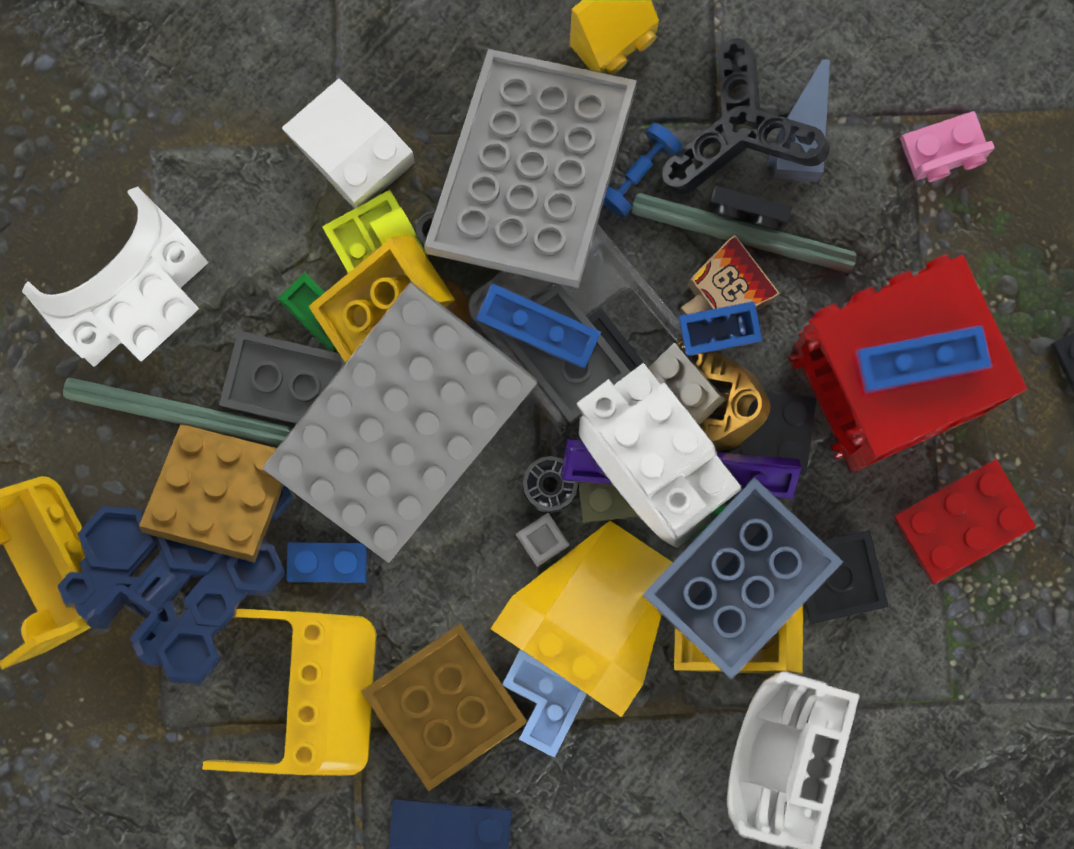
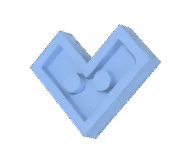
(555, 699)

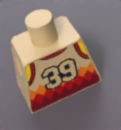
(729, 280)

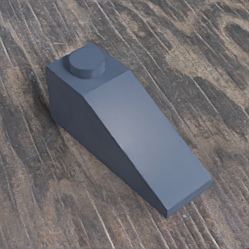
(810, 110)

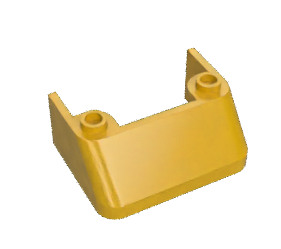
(44, 547)

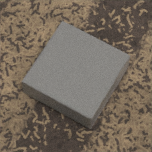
(542, 540)

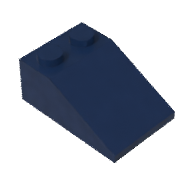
(448, 826)

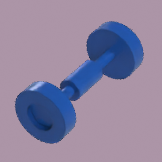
(663, 141)

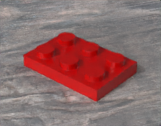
(964, 521)

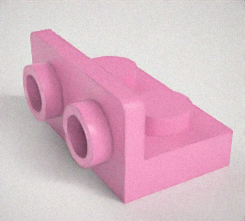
(946, 146)

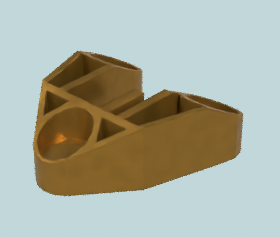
(744, 390)

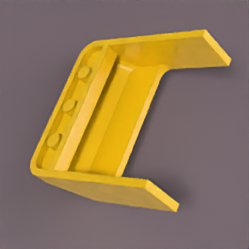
(326, 709)

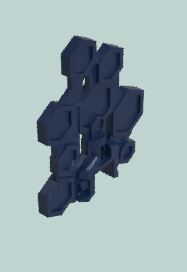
(181, 645)

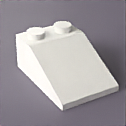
(349, 144)

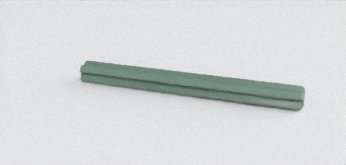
(747, 233)
(175, 412)

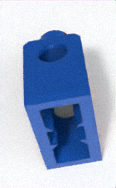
(720, 328)

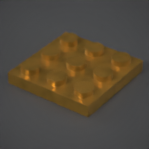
(213, 494)
(444, 706)

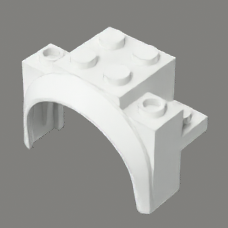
(134, 296)
(655, 455)
(789, 760)

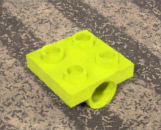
(367, 229)

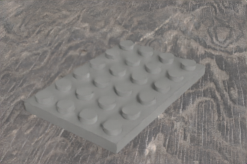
(531, 168)
(400, 422)

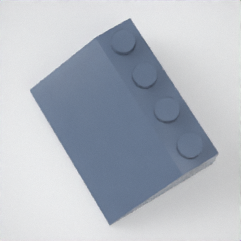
(742, 578)

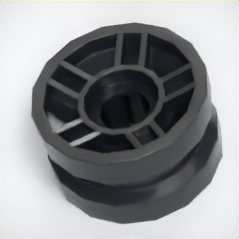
(537, 496)

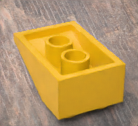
(610, 31)
(368, 291)
(779, 654)

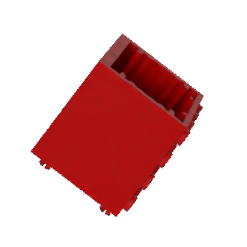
(908, 308)

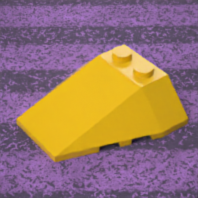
(591, 617)

